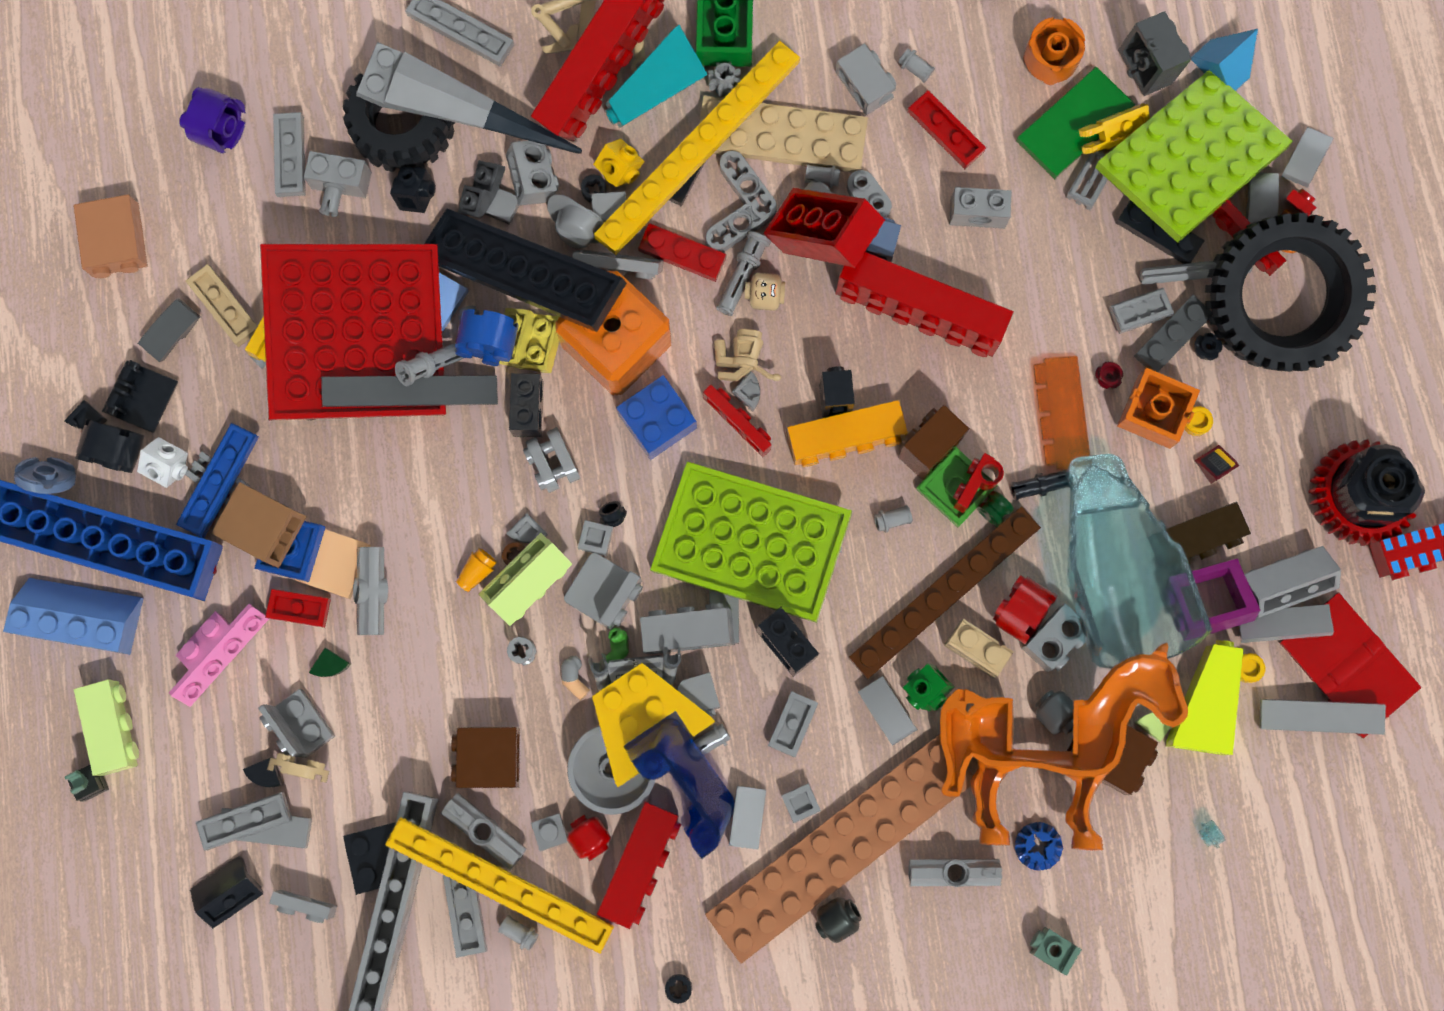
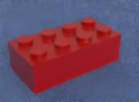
(824, 226)

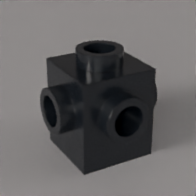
(412, 189)

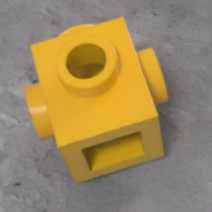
(619, 163)

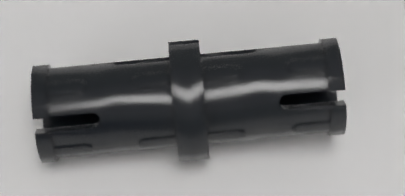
(1039, 485)

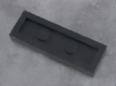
(1143, 226)

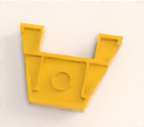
(634, 706)

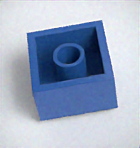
(656, 417)

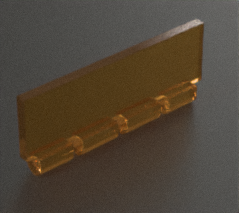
(1066, 408)

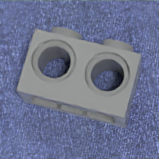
(525, 172)
(1052, 633)

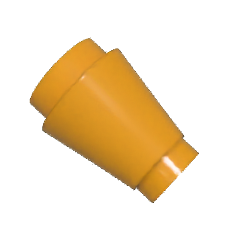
(476, 569)

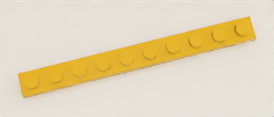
(696, 148)

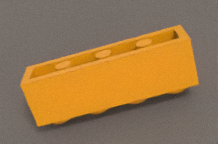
(847, 433)

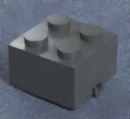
(1154, 53)

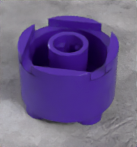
(213, 119)

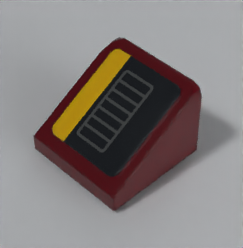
(1216, 463)

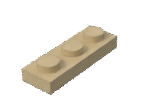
(222, 305)

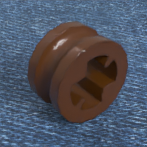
(507, 550)

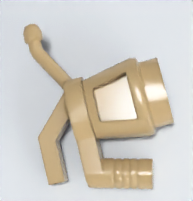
(746, 352)

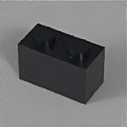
(836, 391)

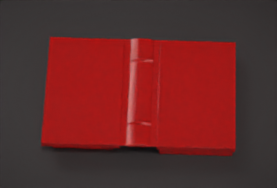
(1353, 662)

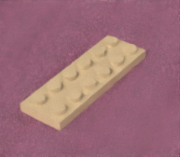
(796, 136)

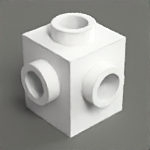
(162, 462)

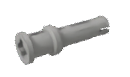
(751, 262)
(425, 364)

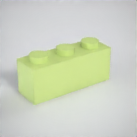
(525, 579)
(106, 727)

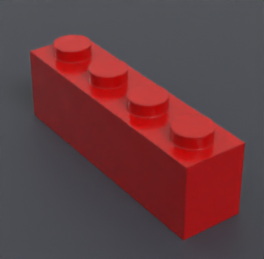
(638, 864)

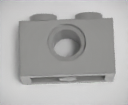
(980, 207)

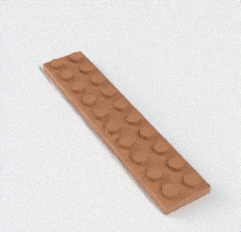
(834, 852)

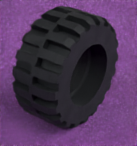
(390, 150)

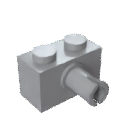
(336, 177)

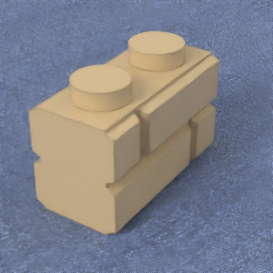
(978, 648)

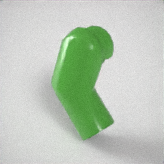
(619, 644)

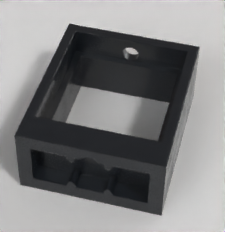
(778, 635)

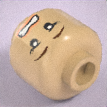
(765, 291)

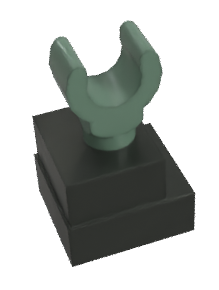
(85, 785)

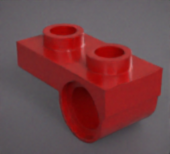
(965, 493)

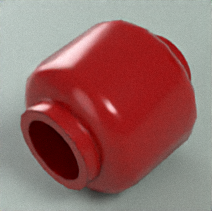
(588, 837)

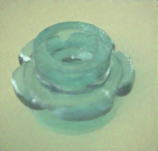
(1211, 834)

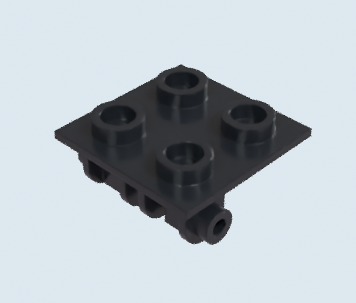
(140, 396)

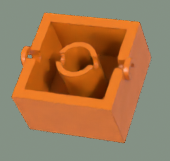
(1158, 408)

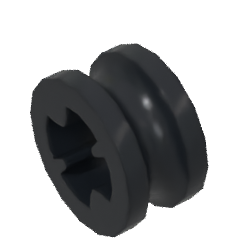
(591, 180)
(671, 982)

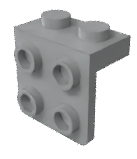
(603, 591)

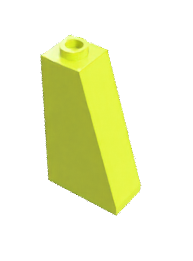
(1211, 702)

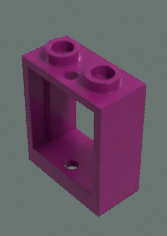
(1239, 590)

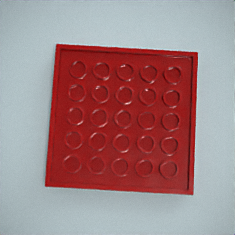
(345, 316)

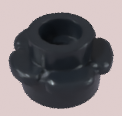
(1205, 353)
(612, 514)

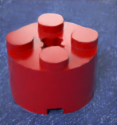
(1025, 609)

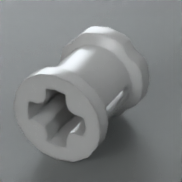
(512, 649)

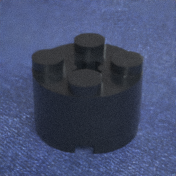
(109, 446)

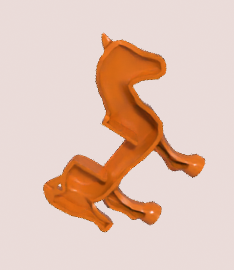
(1097, 741)

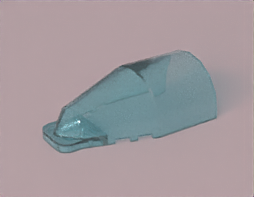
(1125, 569)

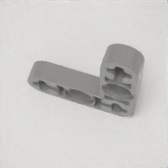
(748, 210)

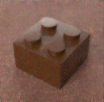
(933, 442)

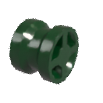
(995, 508)

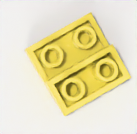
(535, 341)

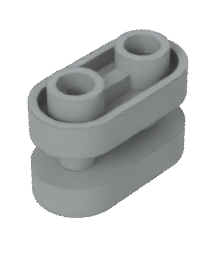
(536, 454)

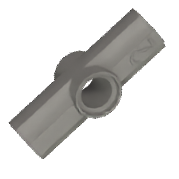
(370, 590)
(468, 818)
(974, 872)

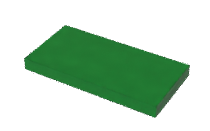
(1055, 136)

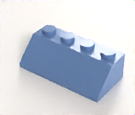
(74, 615)

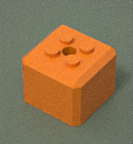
(623, 355)

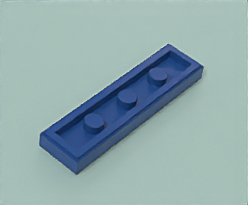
(217, 480)

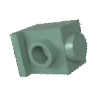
(1066, 956)

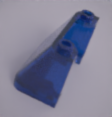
(671, 749)

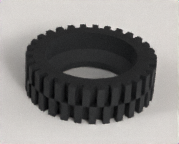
(1344, 302)

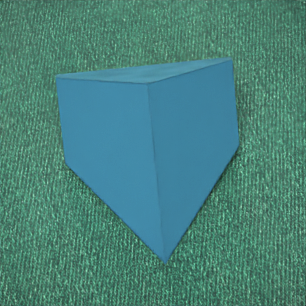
(1228, 57)

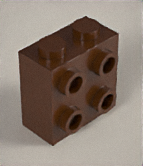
(486, 757)

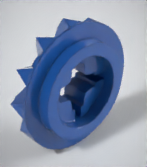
(1025, 842)

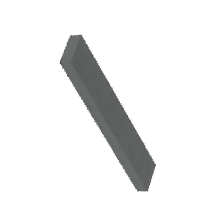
(389, 391)

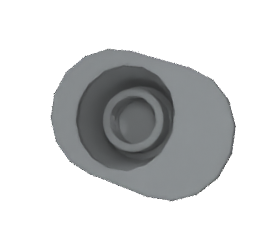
(573, 221)

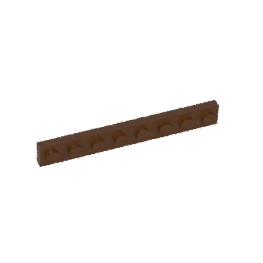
(944, 593)

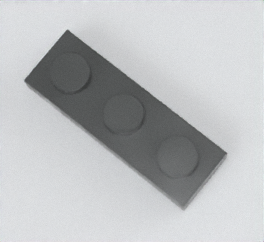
(1173, 334)

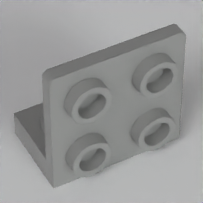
(296, 725)

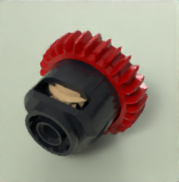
(1366, 490)

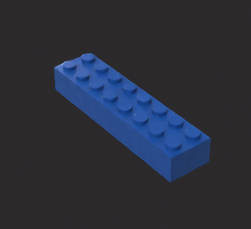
(107, 541)

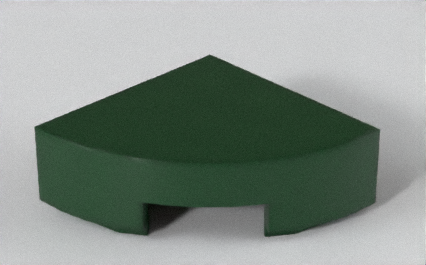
(329, 664)

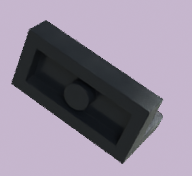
(224, 893)

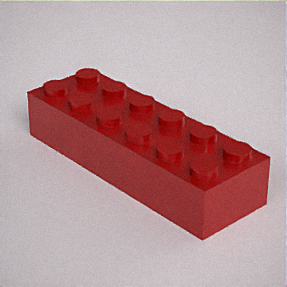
(594, 65)
(925, 304)

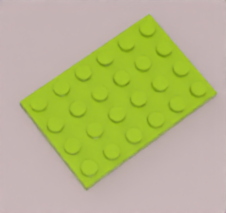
(1193, 155)
(751, 541)

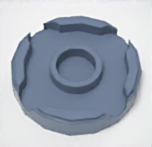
(45, 476)

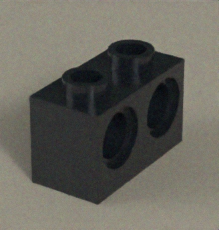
(526, 405)

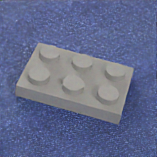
(644, 267)

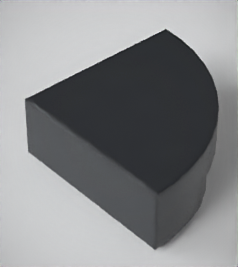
(83, 412)
(261, 776)

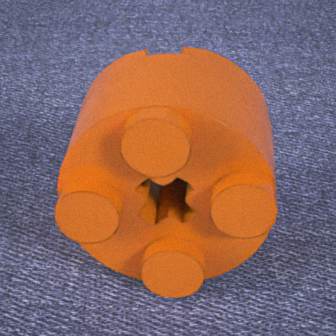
(1054, 50)

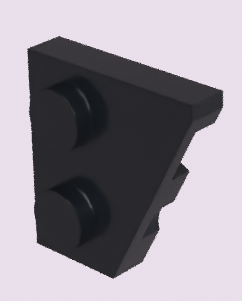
(367, 856)

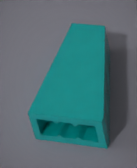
(661, 76)

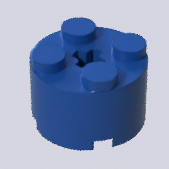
(486, 337)

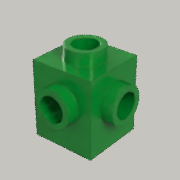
(927, 688)

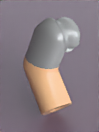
(570, 679)

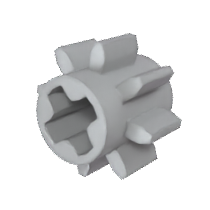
(723, 78)

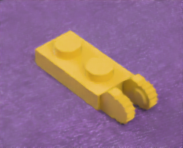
(1114, 128)

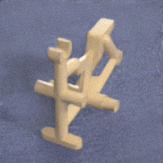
(567, 41)

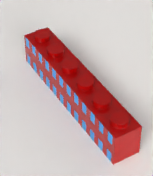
(1409, 551)

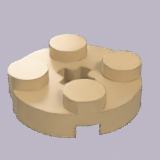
(305, 771)

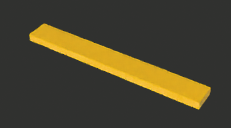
(499, 885)

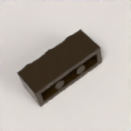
(1210, 531)

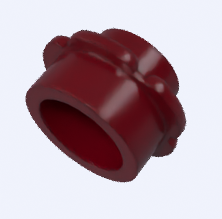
(1112, 368)

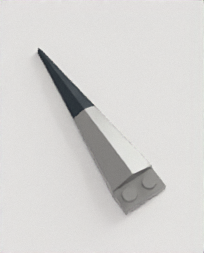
(412, 86)

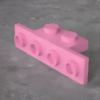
(213, 649)

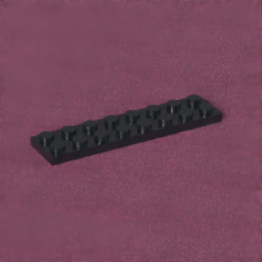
(525, 270)

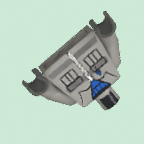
(609, 671)

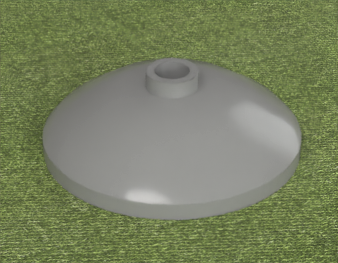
(594, 785)

